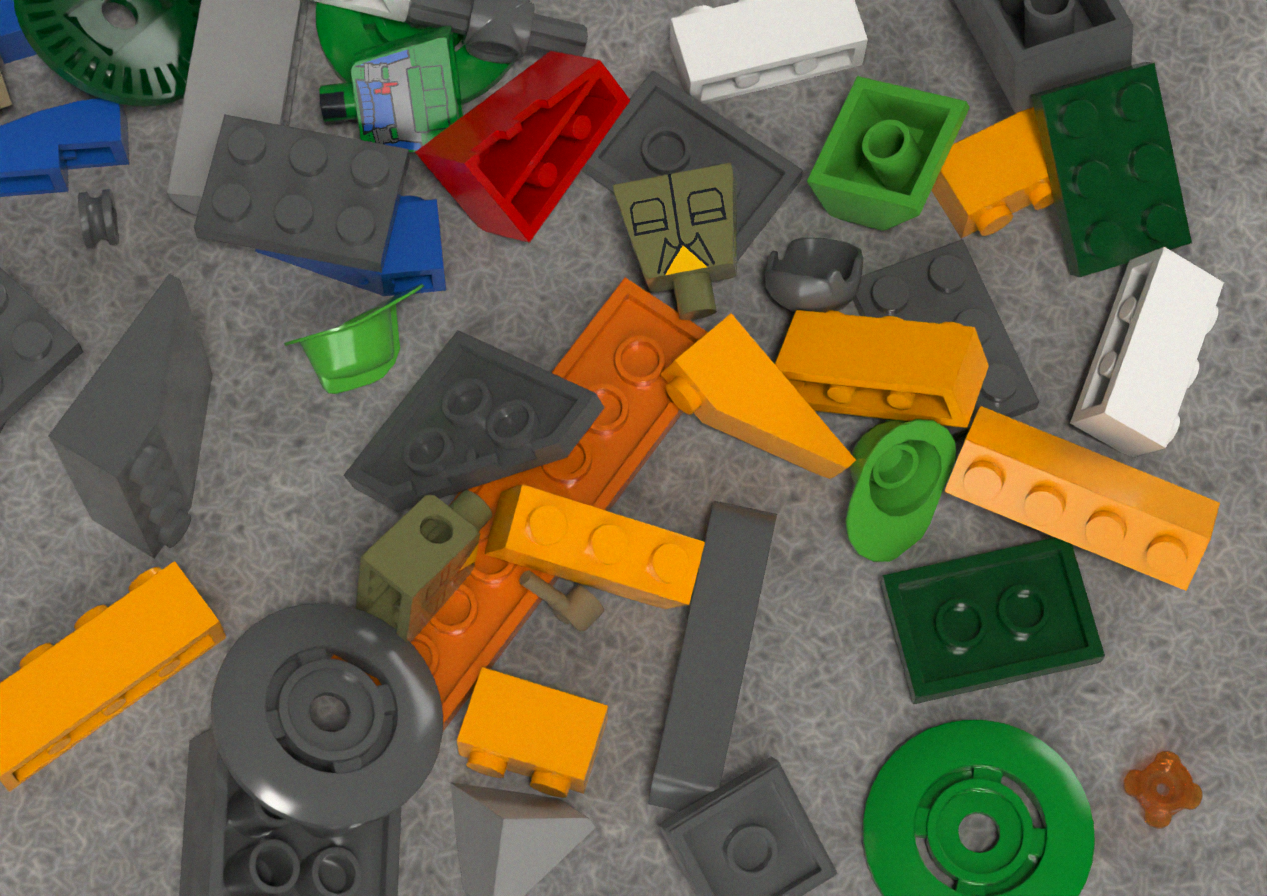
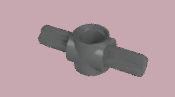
(500, 28)

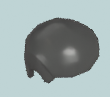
(815, 275)

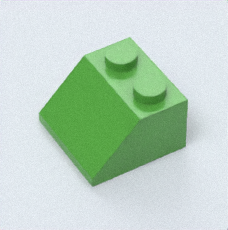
(885, 153)

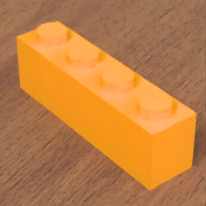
(1083, 498)
(101, 669)

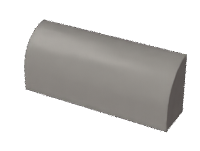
(239, 67)

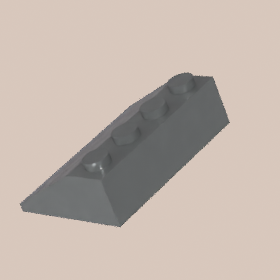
(140, 426)
(248, 851)

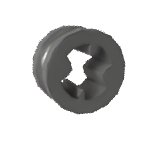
(98, 218)

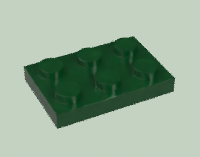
(1111, 168)
(991, 619)

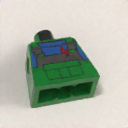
(400, 90)

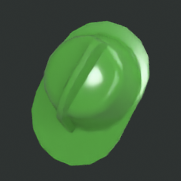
(358, 349)
(897, 485)

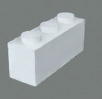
(763, 44)
(1148, 353)

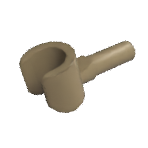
(577, 608)

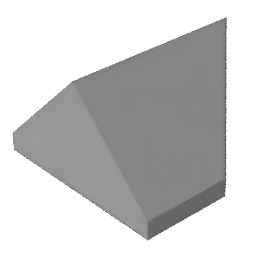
(511, 838)

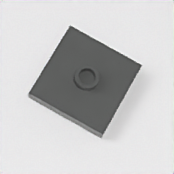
(749, 839)

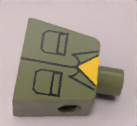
(684, 233)
(421, 562)

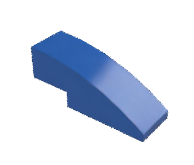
(49, 142)

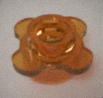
(1170, 772)

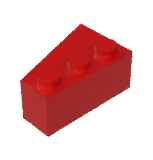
(526, 143)

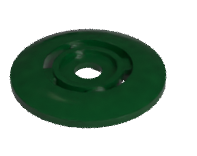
(113, 63)

